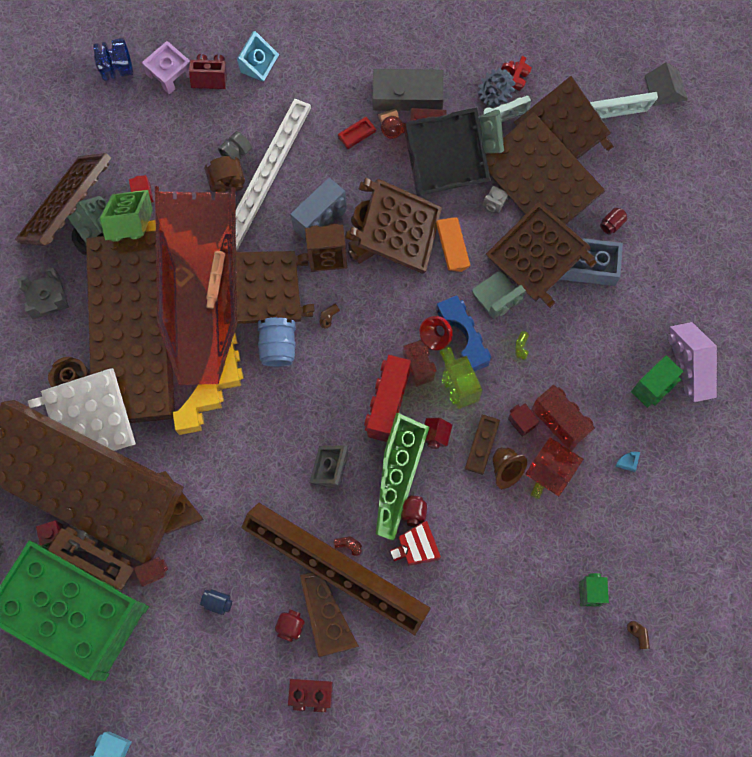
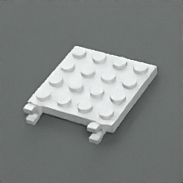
(90, 408)

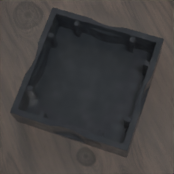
(446, 151)

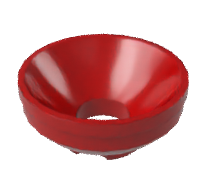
(430, 336)

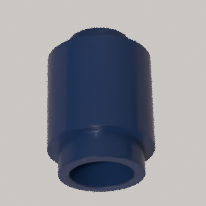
(216, 601)

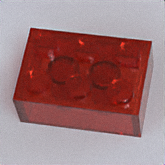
(563, 417)

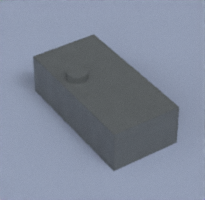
(407, 89)

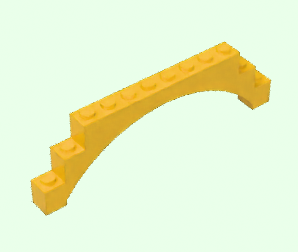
(206, 396)

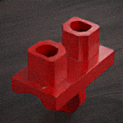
(517, 69)

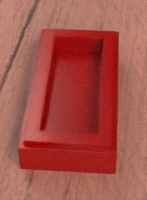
(356, 132)

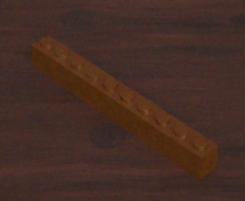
(336, 568)

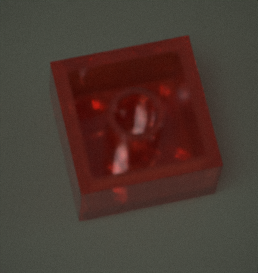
(554, 466)

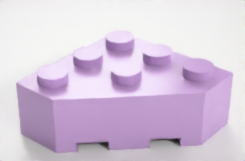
(697, 359)

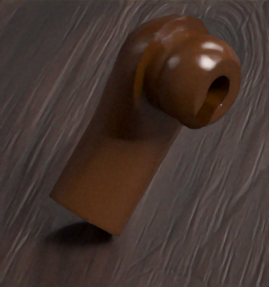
(326, 316)
(639, 632)

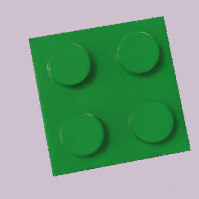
(657, 382)

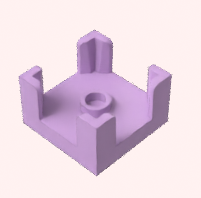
(166, 65)

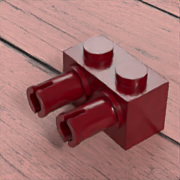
(208, 73)
(310, 694)

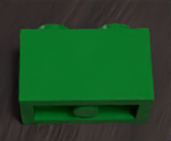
(593, 590)

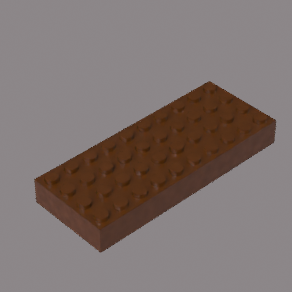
(126, 324)
(84, 482)

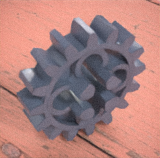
(498, 78)

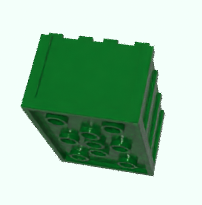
(66, 612)

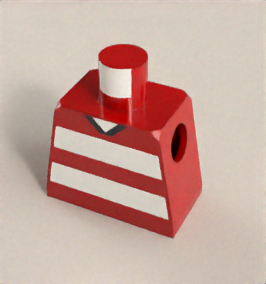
(417, 546)

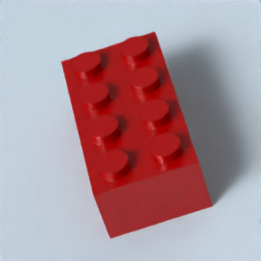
(388, 397)

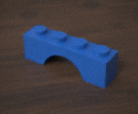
(454, 312)

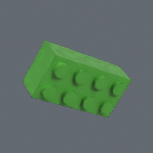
(126, 215)

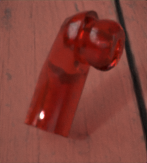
(349, 542)

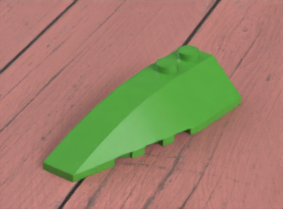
(398, 471)

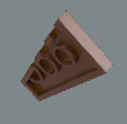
(327, 622)

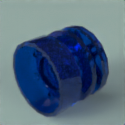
(113, 59)

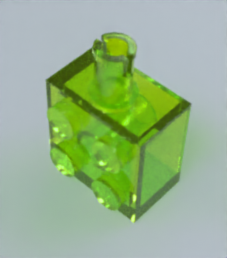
(460, 379)

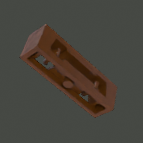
(120, 575)

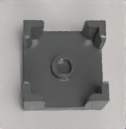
(43, 295)

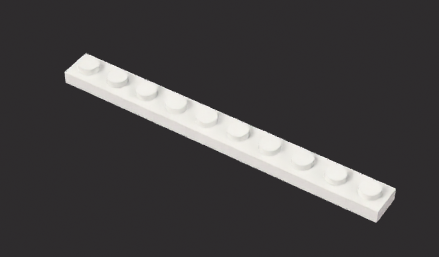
(269, 167)

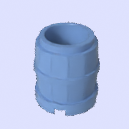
(276, 342)

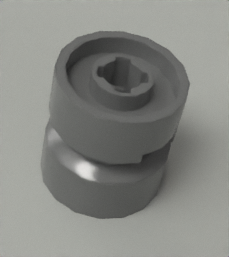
(237, 146)

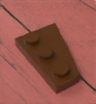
(183, 514)

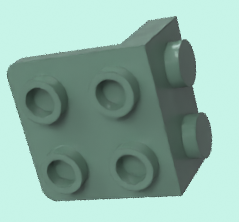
(492, 132)
(87, 217)
(498, 294)

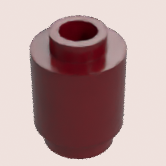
(613, 220)

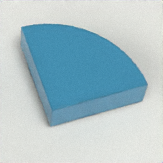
(629, 461)

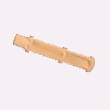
(215, 277)

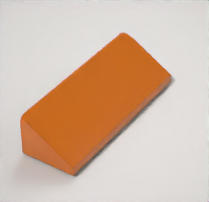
(453, 244)

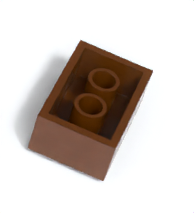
(326, 247)

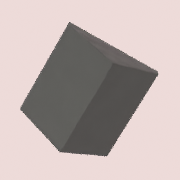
(667, 83)
(329, 466)

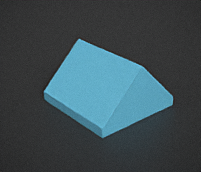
(256, 57)

